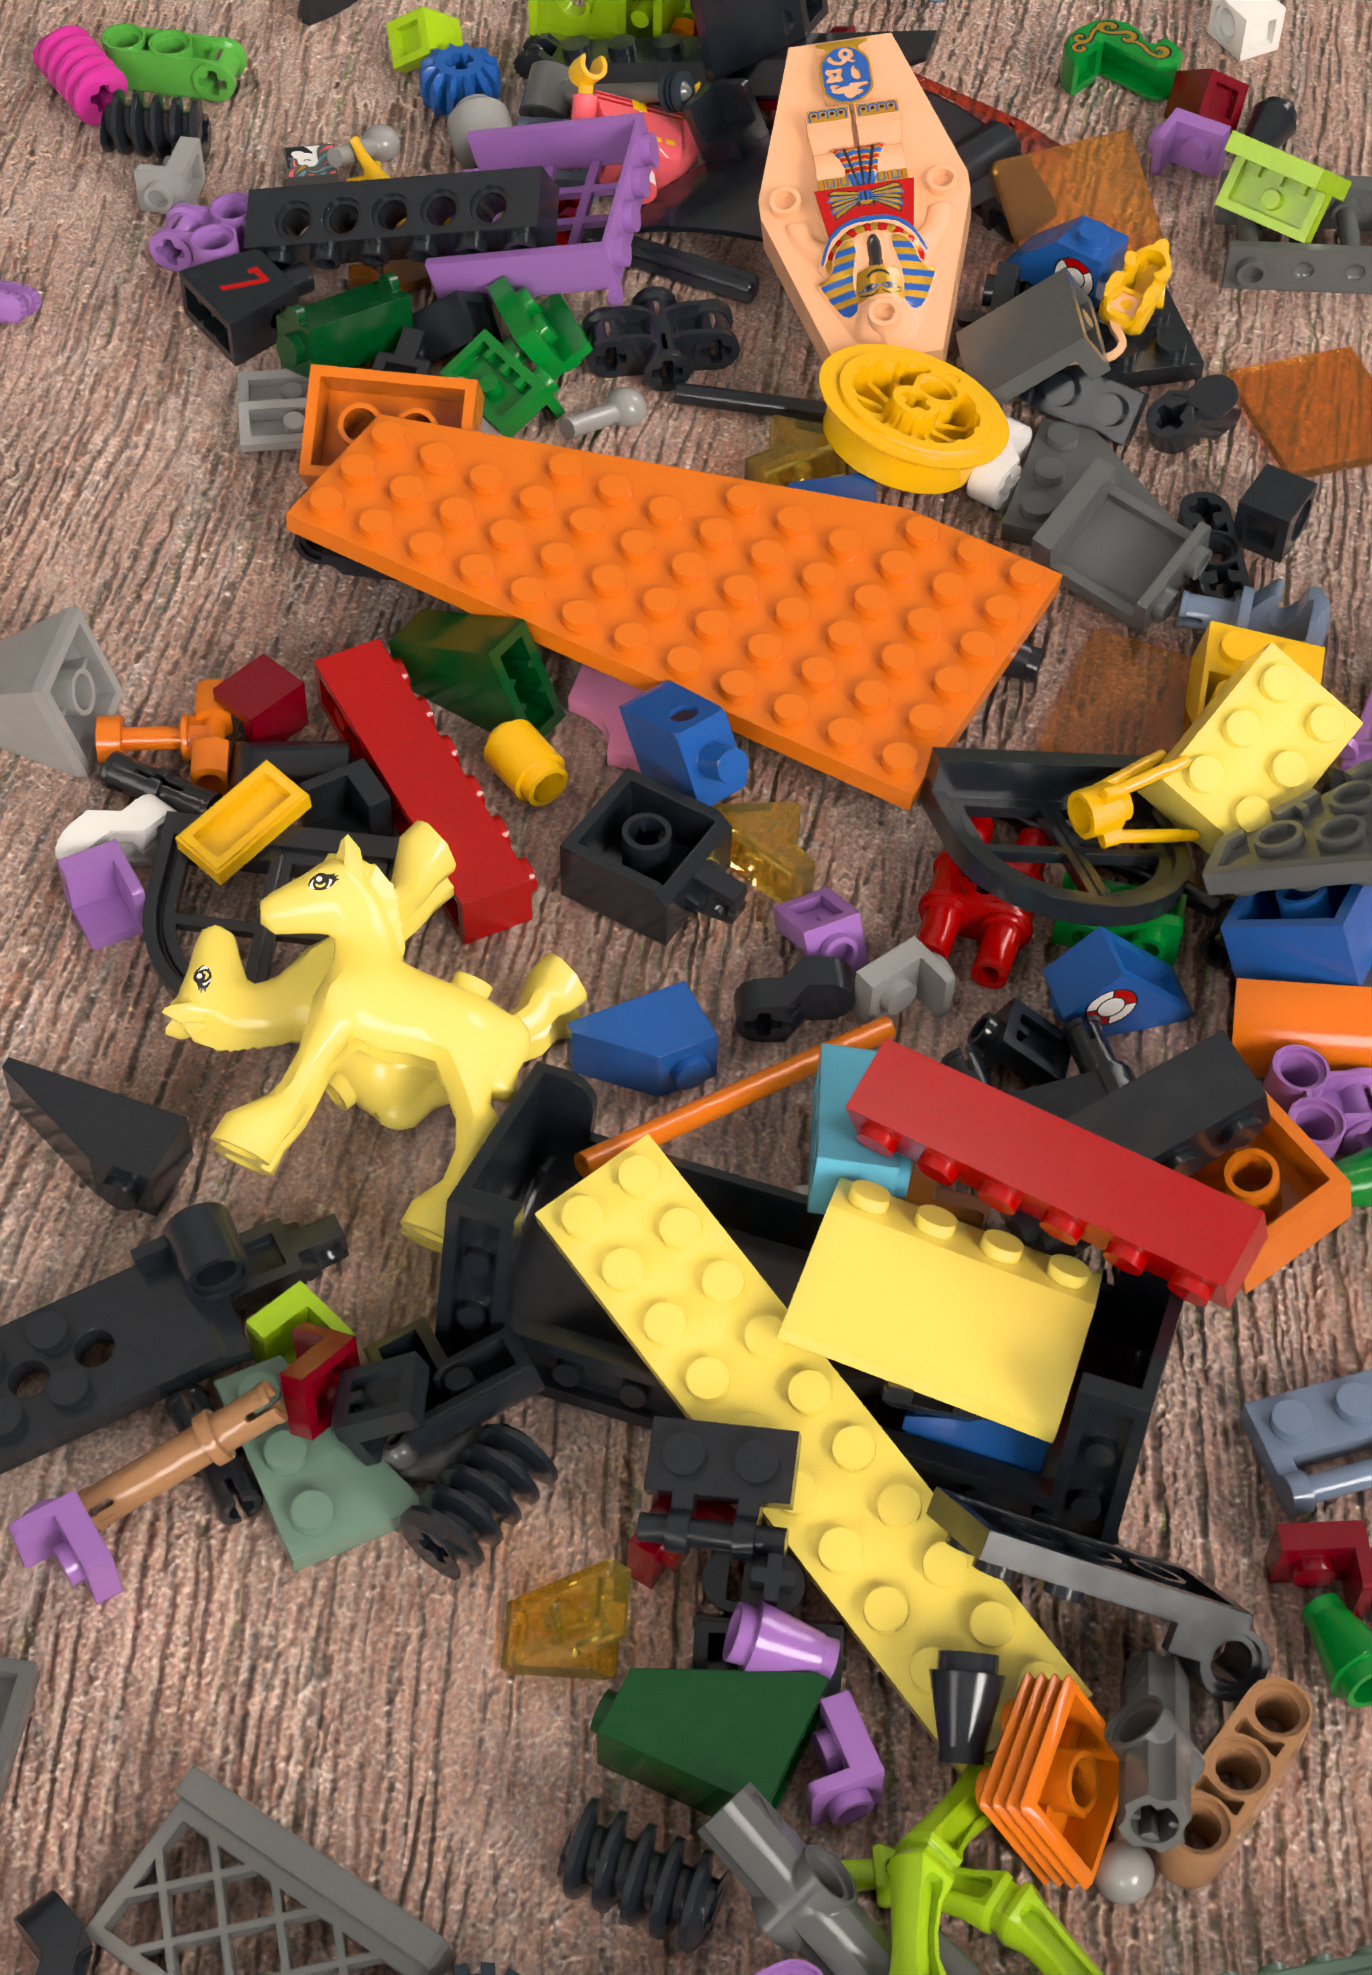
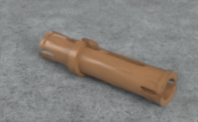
(208, 1440)

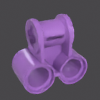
(202, 232)
(1320, 1101)

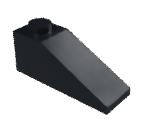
(112, 1142)

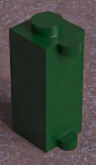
(344, 327)

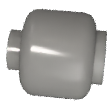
(472, 114)

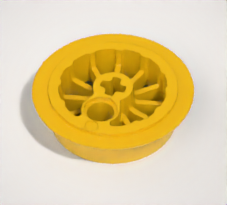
(909, 418)

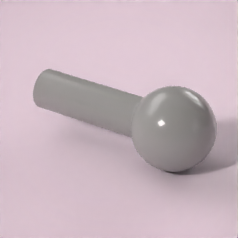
(378, 140)
(622, 407)
(1124, 1871)

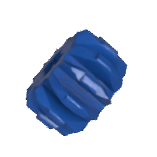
(456, 74)

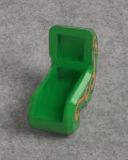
(1122, 56)

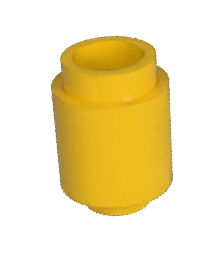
(526, 762)

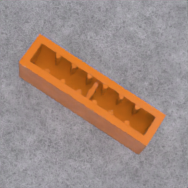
(1320, 1016)

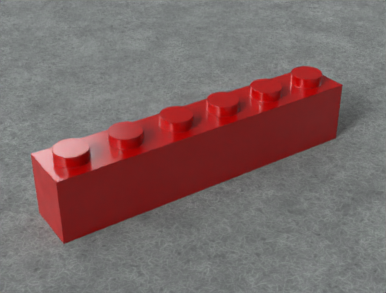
(396, 734)
(1057, 1174)

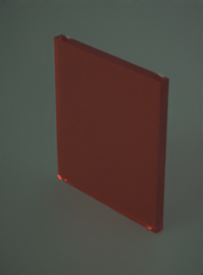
(987, 113)

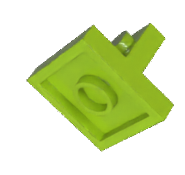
(1278, 188)

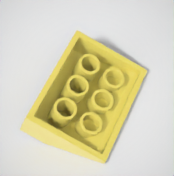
(944, 1308)

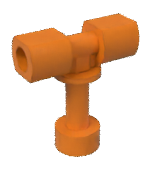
(198, 737)

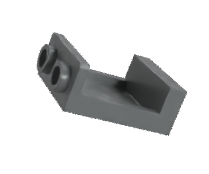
(1033, 339)
(1120, 550)

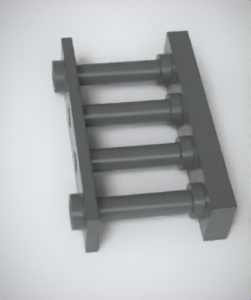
(1304, 265)

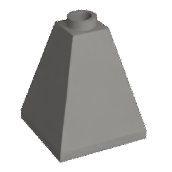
(53, 692)

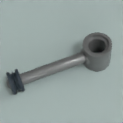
(551, 91)

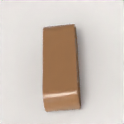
(1256, 1757)

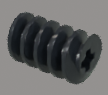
(152, 127)
(473, 1495)
(641, 1877)

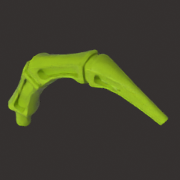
(924, 1875)
(991, 1904)

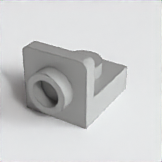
(173, 182)
(899, 977)

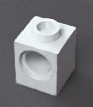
(1247, 26)

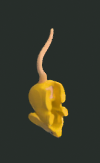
(1135, 293)

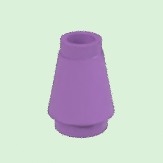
(775, 1641)

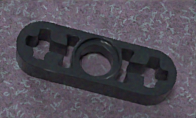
(1222, 541)

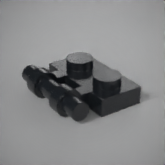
(724, 1466)

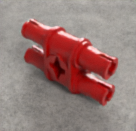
(963, 908)

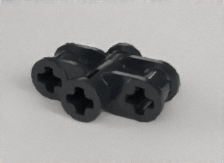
(675, 336)

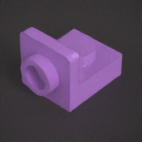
(1189, 142)
(823, 926)
(67, 1531)
(849, 1763)

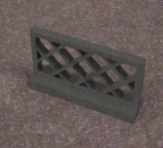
(289, 1867)

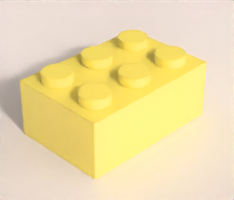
(1253, 749)

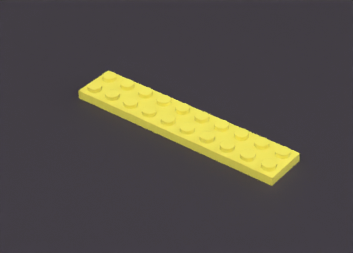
(859, 1505)

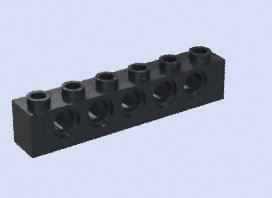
(425, 202)

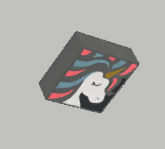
(309, 165)

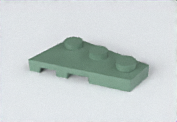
(316, 1488)

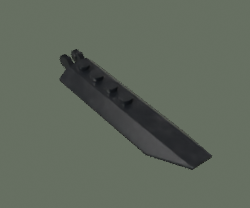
(647, 58)

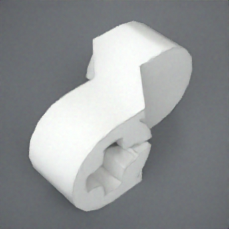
(996, 481)
(134, 828)

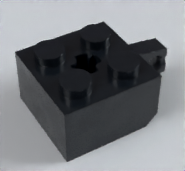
(651, 859)

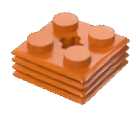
(1052, 1780)

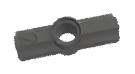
(1154, 1752)
(797, 1890)

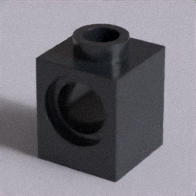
(1274, 512)

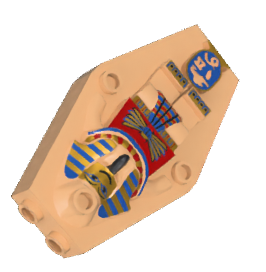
(864, 200)

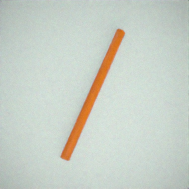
(731, 1097)

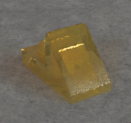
(795, 453)
(767, 850)
(569, 1625)

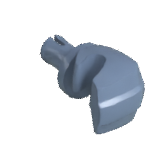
(1258, 611)

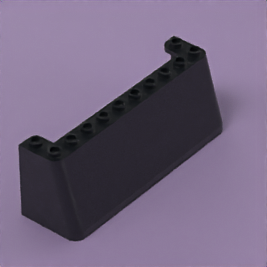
(509, 1272)

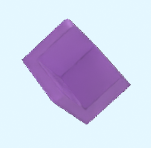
(103, 894)

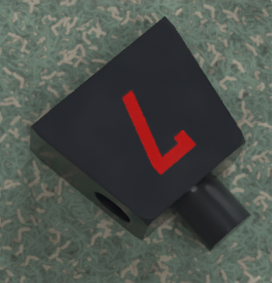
(239, 299)

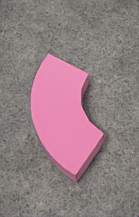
(598, 699)

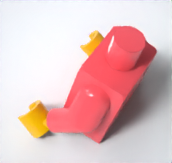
(675, 140)

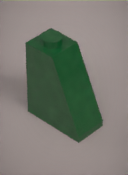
(478, 668)
(709, 1731)

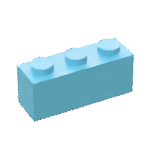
(833, 1138)

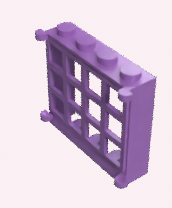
(563, 147)

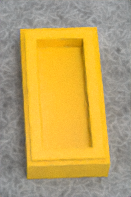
(243, 822)

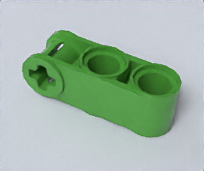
(175, 61)

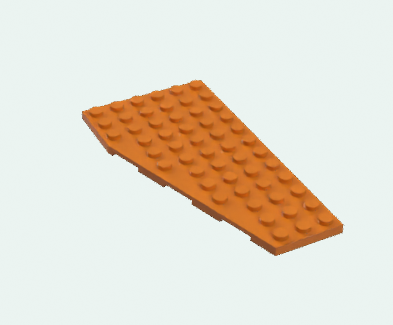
(798, 611)

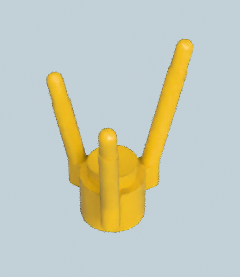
(1106, 805)

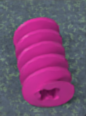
(79, 71)

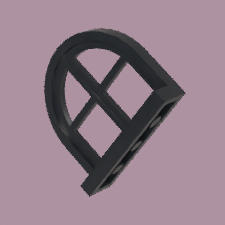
(1037, 787)
(286, 857)

